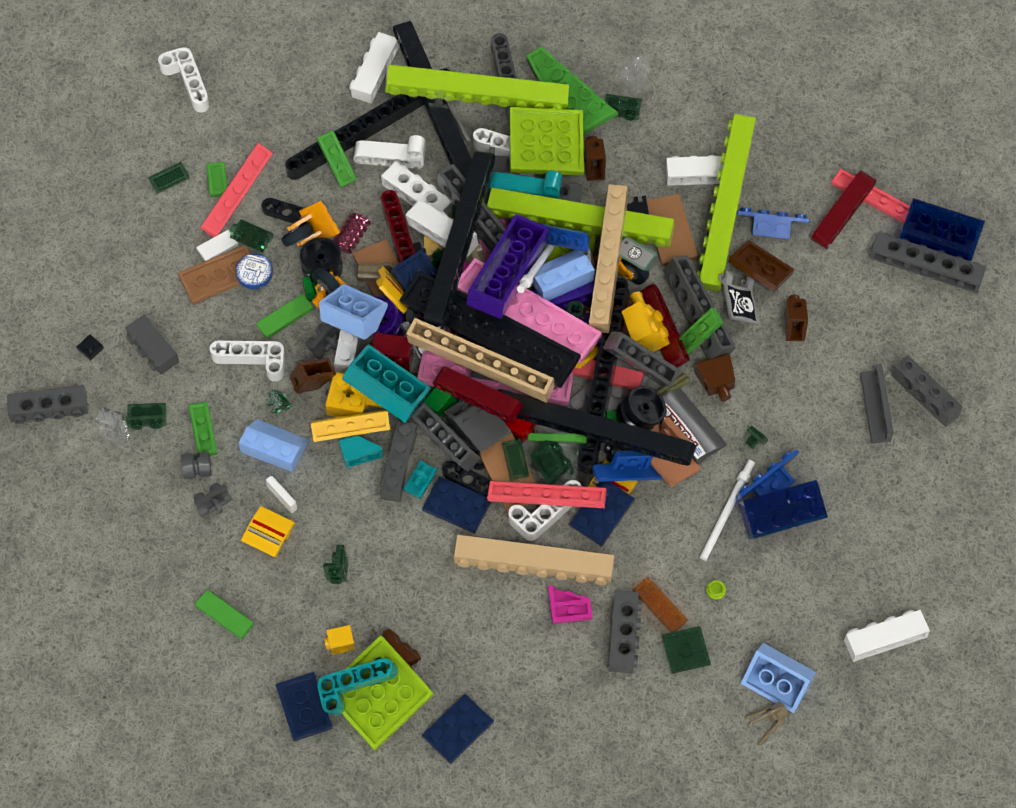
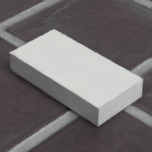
(217, 246)
(281, 494)

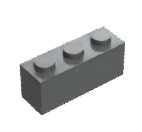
(151, 345)

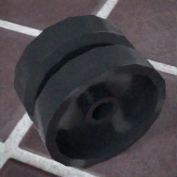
(321, 254)
(642, 408)

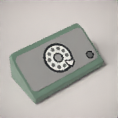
(637, 254)

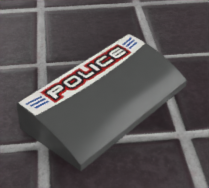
(692, 424)

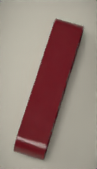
(843, 209)
(396, 225)
(675, 352)
(477, 394)

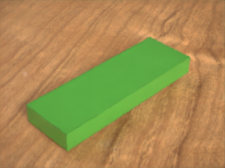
(336, 158)
(284, 316)
(701, 330)
(203, 428)
(557, 437)
(224, 614)

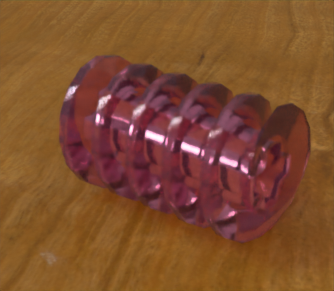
(351, 232)

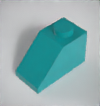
(358, 450)

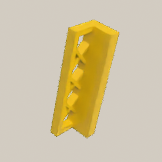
(350, 425)

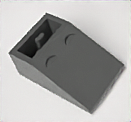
(476, 425)

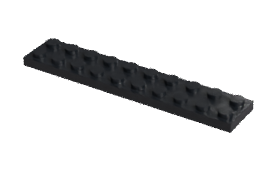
(498, 335)

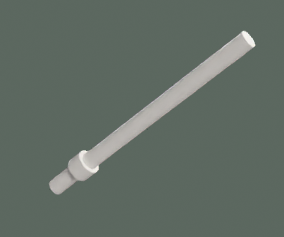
(527, 279)
(742, 479)

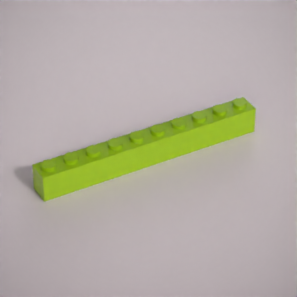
(475, 88)
(727, 201)
(578, 216)

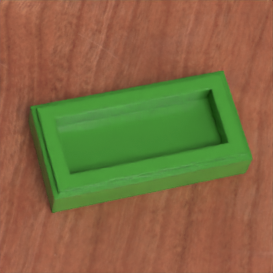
(216, 178)

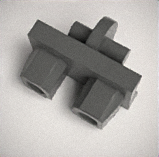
(324, 341)
(213, 500)

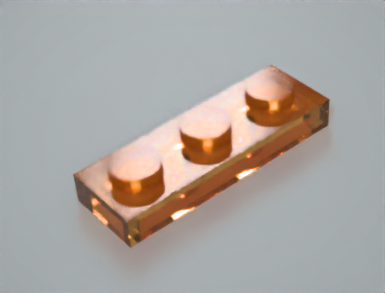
(660, 605)

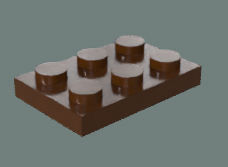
(761, 265)

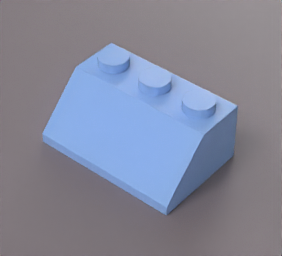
(563, 275)
(352, 311)
(273, 445)
(778, 677)

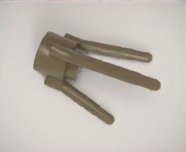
(774, 713)

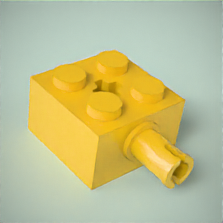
(645, 324)
(346, 399)

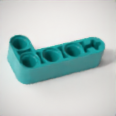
(546, 187)
(357, 682)

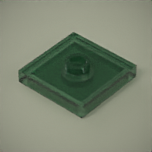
(685, 650)

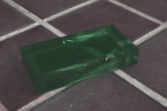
(168, 177)
(515, 460)

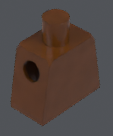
(594, 150)
(795, 311)
(716, 376)
(306, 378)

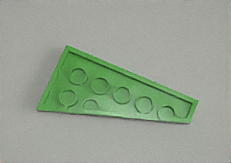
(580, 96)

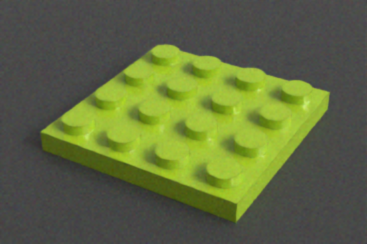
(546, 141)
(385, 706)

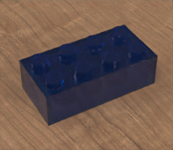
(942, 229)
(783, 509)

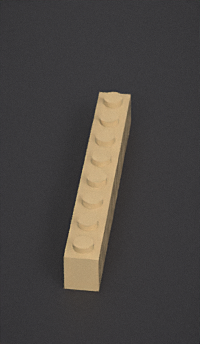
(609, 258)
(480, 360)
(533, 559)

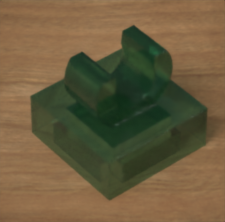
(279, 400)
(756, 436)

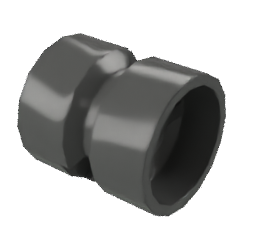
(196, 465)

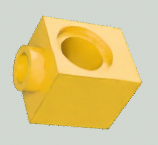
(339, 640)

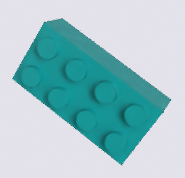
(386, 383)

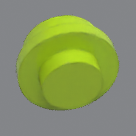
(716, 590)

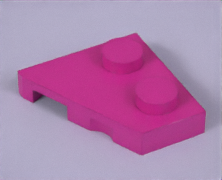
(568, 607)

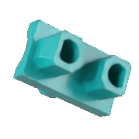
(420, 480)

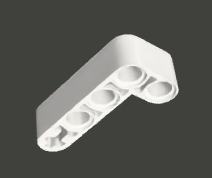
(182, 61)
(484, 139)
(386, 153)
(246, 356)
(534, 520)

